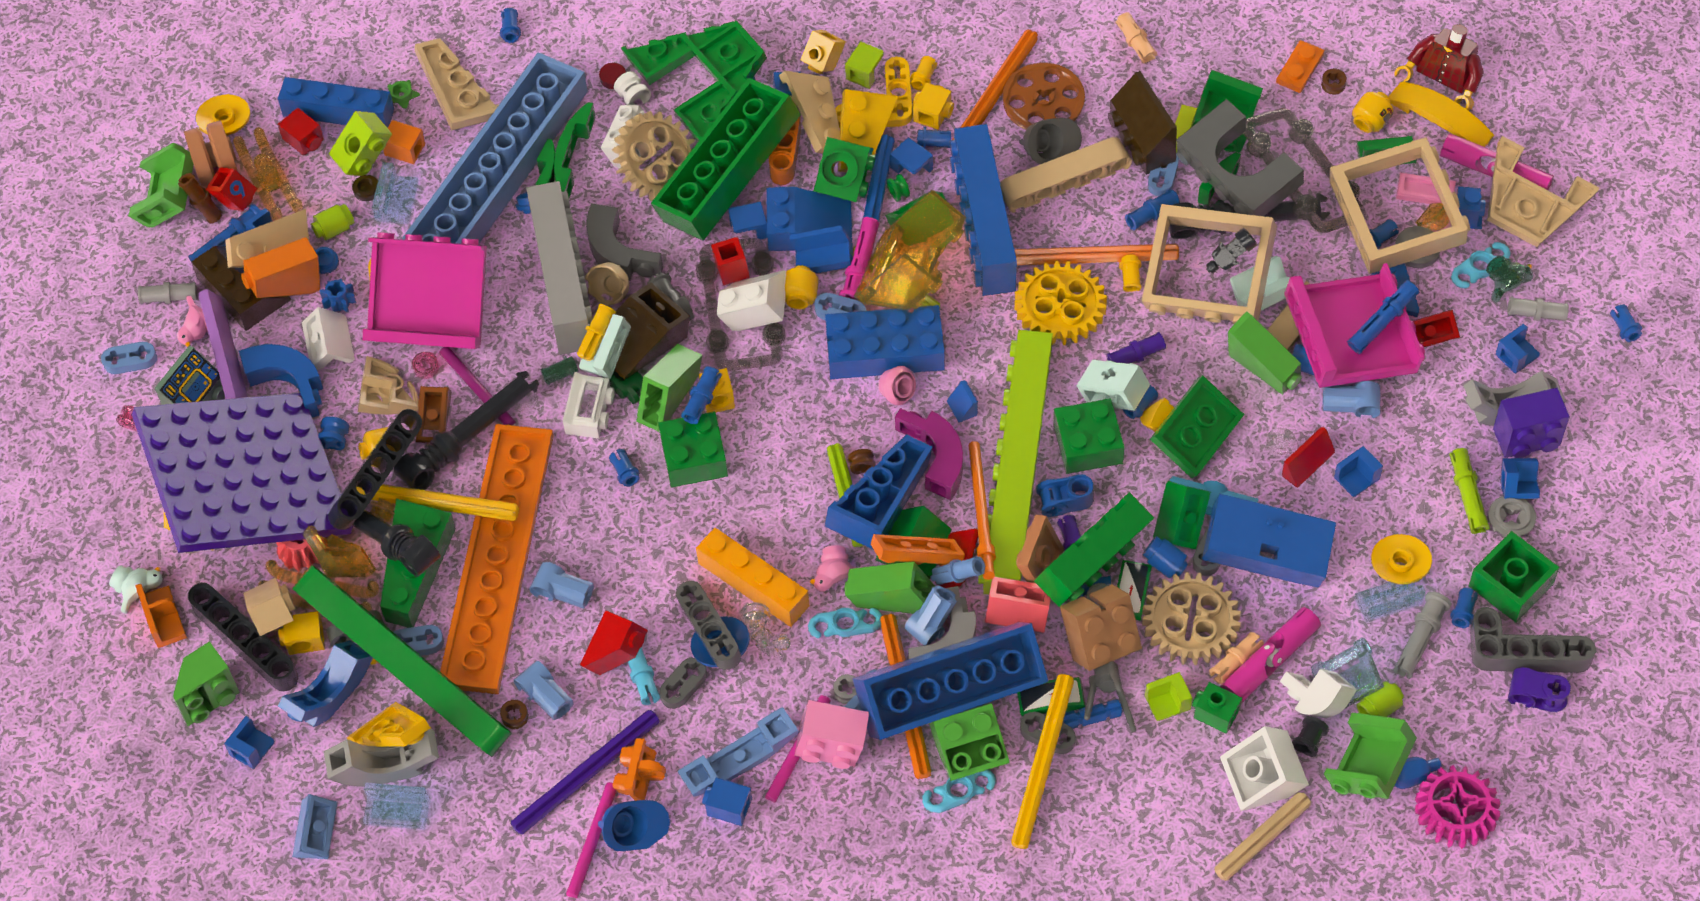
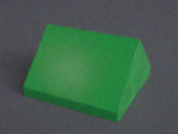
(919, 523)

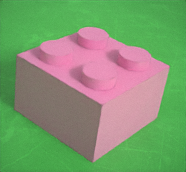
(831, 734)

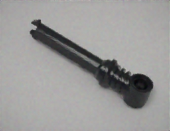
(1281, 212)
(419, 469)
(399, 543)

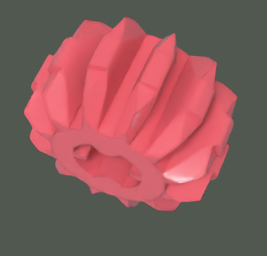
(296, 554)

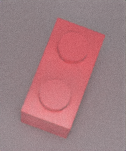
(1016, 602)

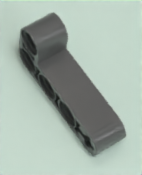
(1578, 649)

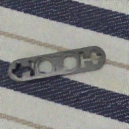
(708, 624)

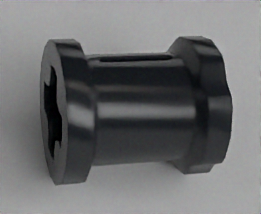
(1310, 736)

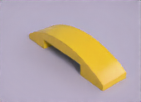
(1440, 111)

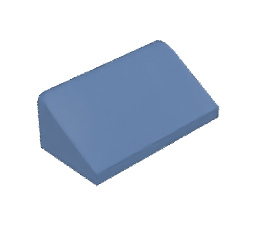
(314, 828)

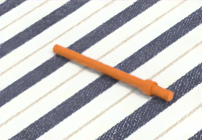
(985, 549)

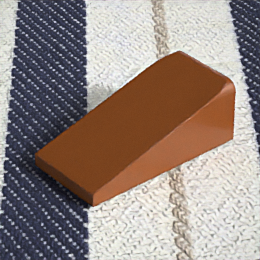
(433, 409)

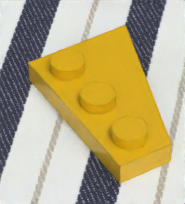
(864, 119)
(391, 728)

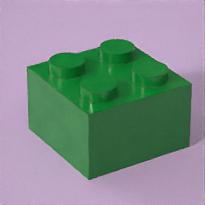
(1088, 436)
(693, 450)
(1513, 576)

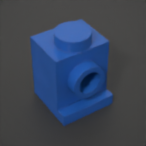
(1471, 205)

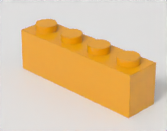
(752, 576)

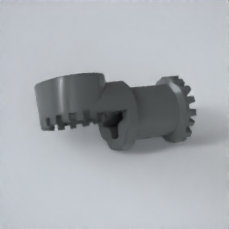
(663, 282)

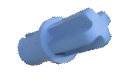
(958, 570)

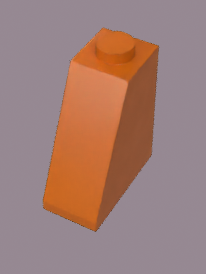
(283, 271)

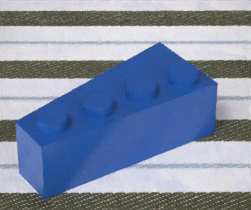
(881, 494)

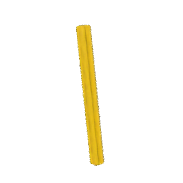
(448, 502)
(1042, 761)

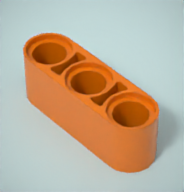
(785, 156)

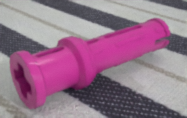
(861, 256)

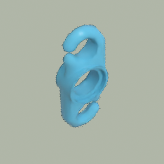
(1469, 269)
(831, 619)
(951, 801)

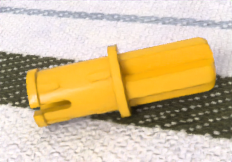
(595, 332)

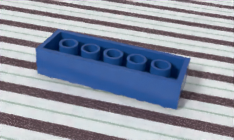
(984, 209)
(950, 680)

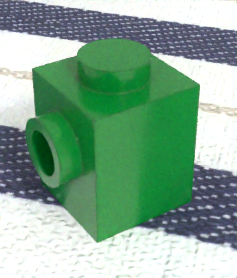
(1216, 707)

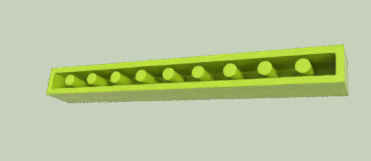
(1018, 451)

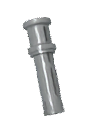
(1426, 624)

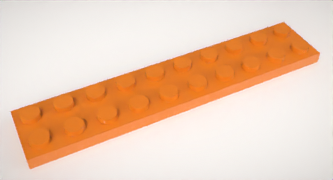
(496, 560)

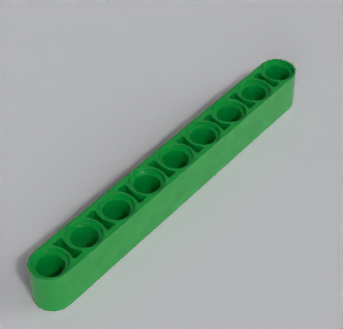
(402, 661)

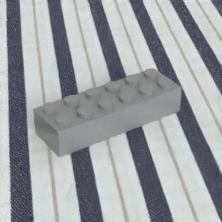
(560, 265)

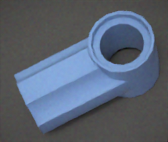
(1360, 399)
(555, 584)
(928, 621)
(540, 686)

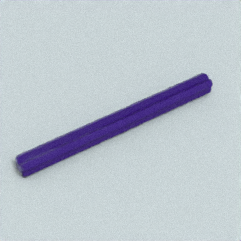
(584, 772)

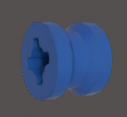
(333, 433)

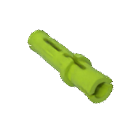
(1466, 480)

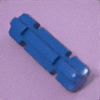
(1099, 713)

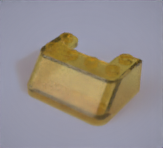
(908, 253)

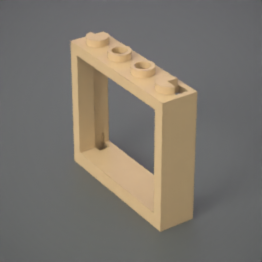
(1211, 220)
(1413, 248)

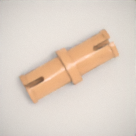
(1136, 37)
(1235, 657)

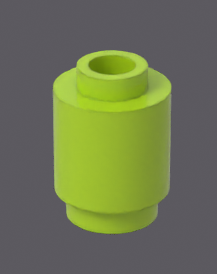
(332, 222)
(1383, 701)

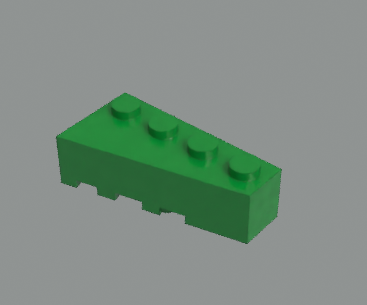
(1094, 551)
(402, 591)

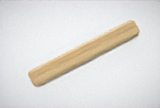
(1262, 836)

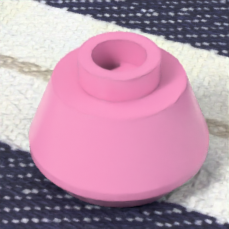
(897, 385)

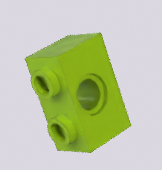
(360, 143)

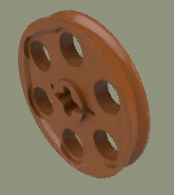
(1041, 87)

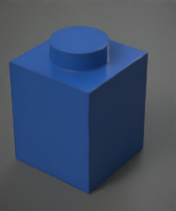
(727, 801)

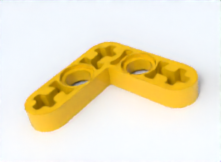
(903, 102)

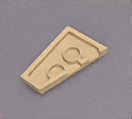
(816, 105)
(266, 238)

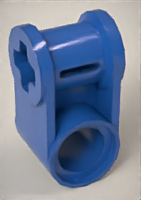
(1063, 495)

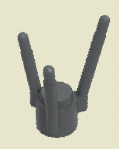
(1108, 680)

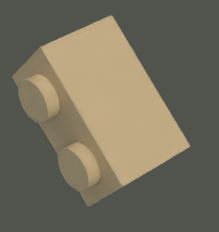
(269, 606)

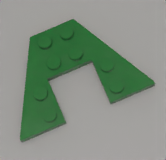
(724, 52)

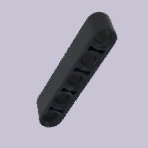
(367, 478)
(237, 626)

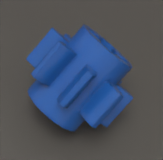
(337, 295)

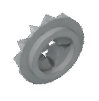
(1525, 520)

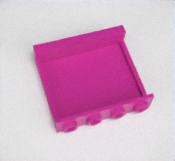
(426, 291)
(1334, 311)

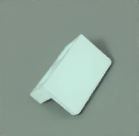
(1274, 289)
(609, 348)

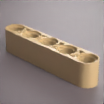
(1064, 173)

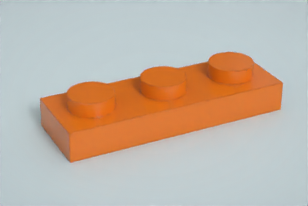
(917, 549)

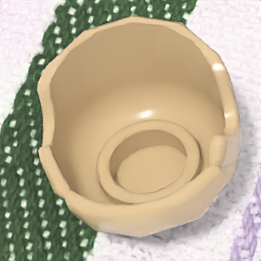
(609, 280)

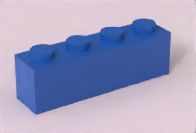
(333, 101)

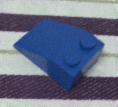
(801, 210)

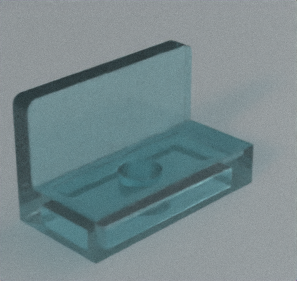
(394, 196)
(1388, 599)
(396, 806)

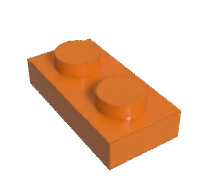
(1300, 66)

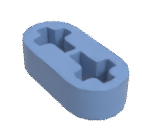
(1169, 177)
(839, 305)
(129, 357)
(416, 637)

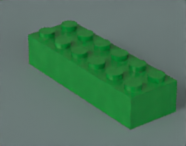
(726, 158)

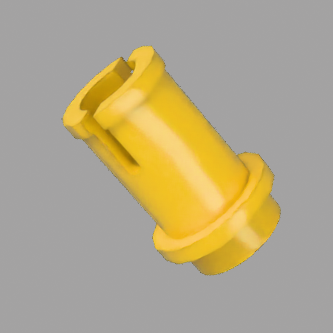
(923, 73)
(1131, 277)

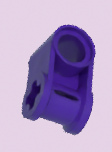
(1536, 690)

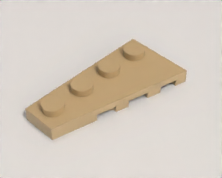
(454, 87)

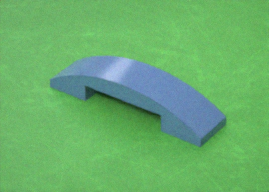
(742, 755)

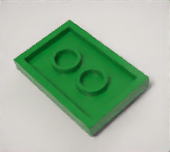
(1197, 426)

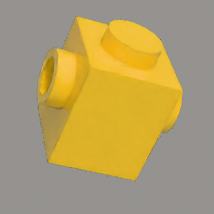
(822, 51)
(932, 105)

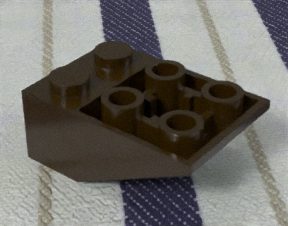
(655, 328)

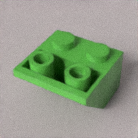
(203, 684)
(969, 741)

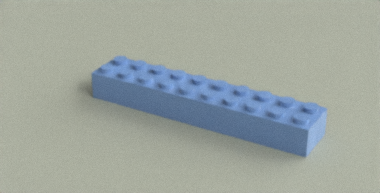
(503, 152)

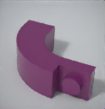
(947, 468)

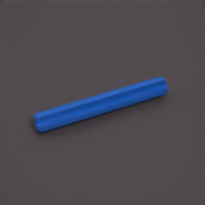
(878, 178)

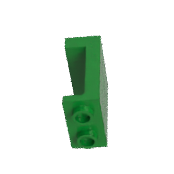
(1238, 92)

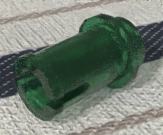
(559, 370)

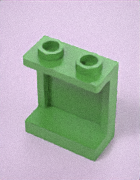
(164, 194)
(1373, 756)

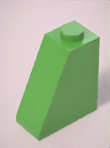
(1263, 354)
(667, 385)
(888, 587)

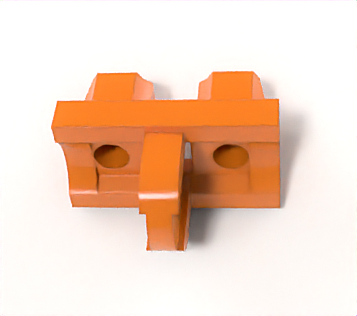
(639, 760)

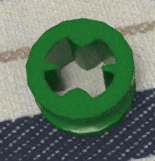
(898, 187)

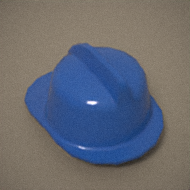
(634, 825)

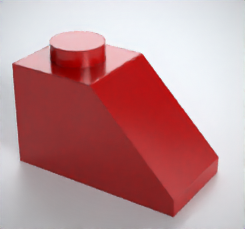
(613, 643)

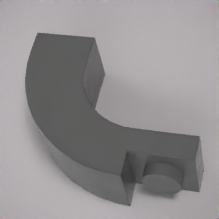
(602, 228)

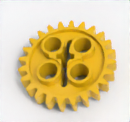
(1061, 302)

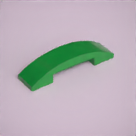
(578, 127)

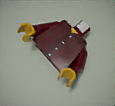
(1448, 60)

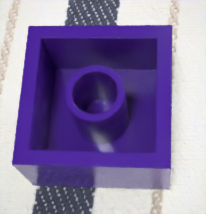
(1531, 423)

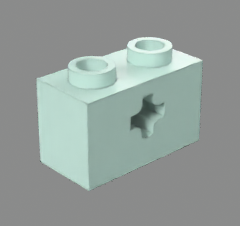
(1114, 380)

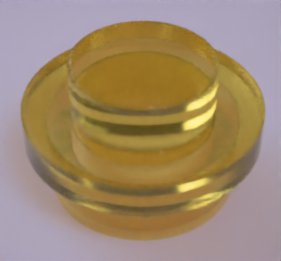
(382, 509)

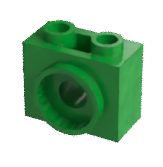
(852, 184)

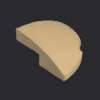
(383, 380)

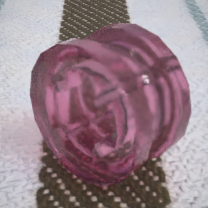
(429, 358)
(125, 419)

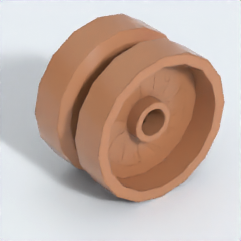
(212, 154)

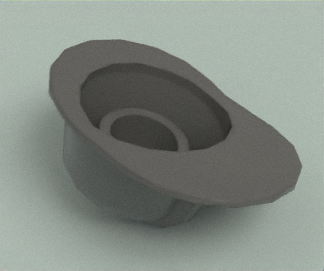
(1052, 137)

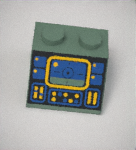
(190, 380)

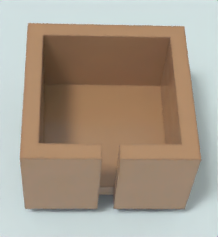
(1098, 633)

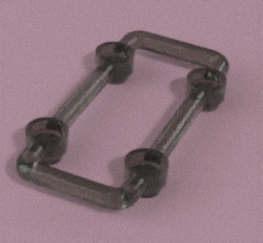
(1300, 132)
(718, 340)

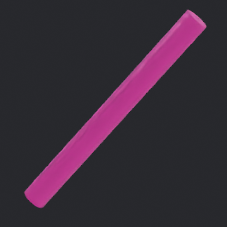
(787, 767)
(590, 842)

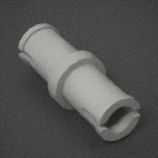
(167, 292)
(1537, 309)

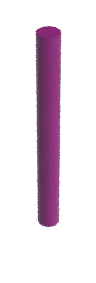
(468, 377)

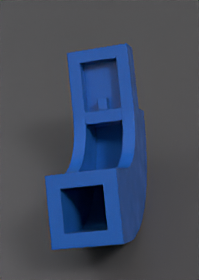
(286, 364)
(331, 688)

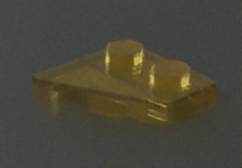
(338, 556)

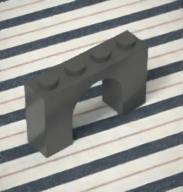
(1248, 194)

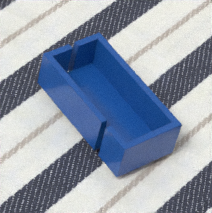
(883, 339)

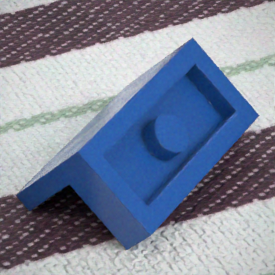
(823, 249)

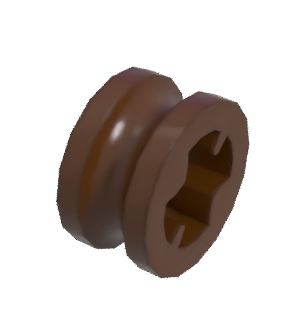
(1334, 88)
(861, 461)
(512, 705)

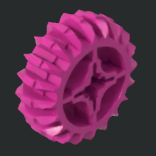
(1432, 810)

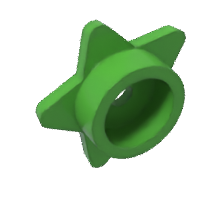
(405, 87)

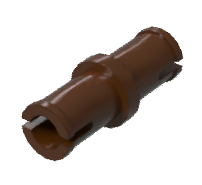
(200, 198)

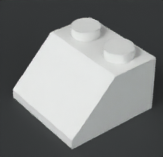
(753, 302)
(1264, 768)

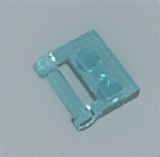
(1362, 675)

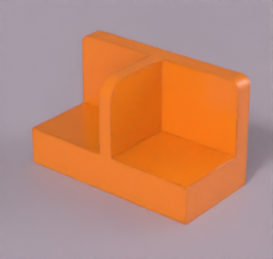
(161, 615)

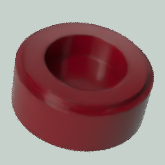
(610, 73)

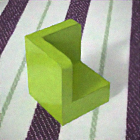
(862, 64)
(1168, 696)

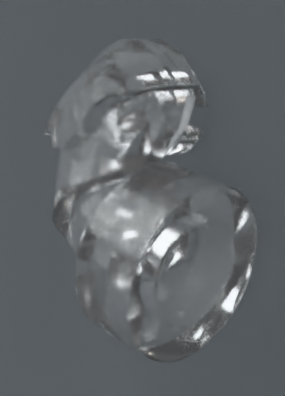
(757, 620)

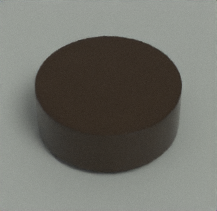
(365, 187)

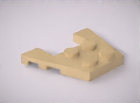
(1526, 207)

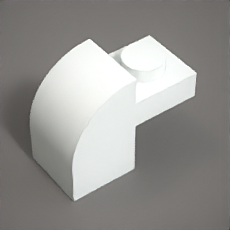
(1323, 696)

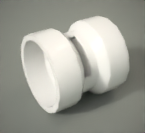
(630, 88)

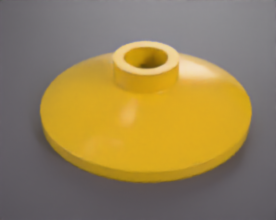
(228, 108)
(1401, 549)

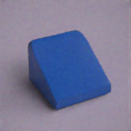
(963, 402)

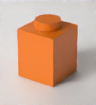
(404, 142)

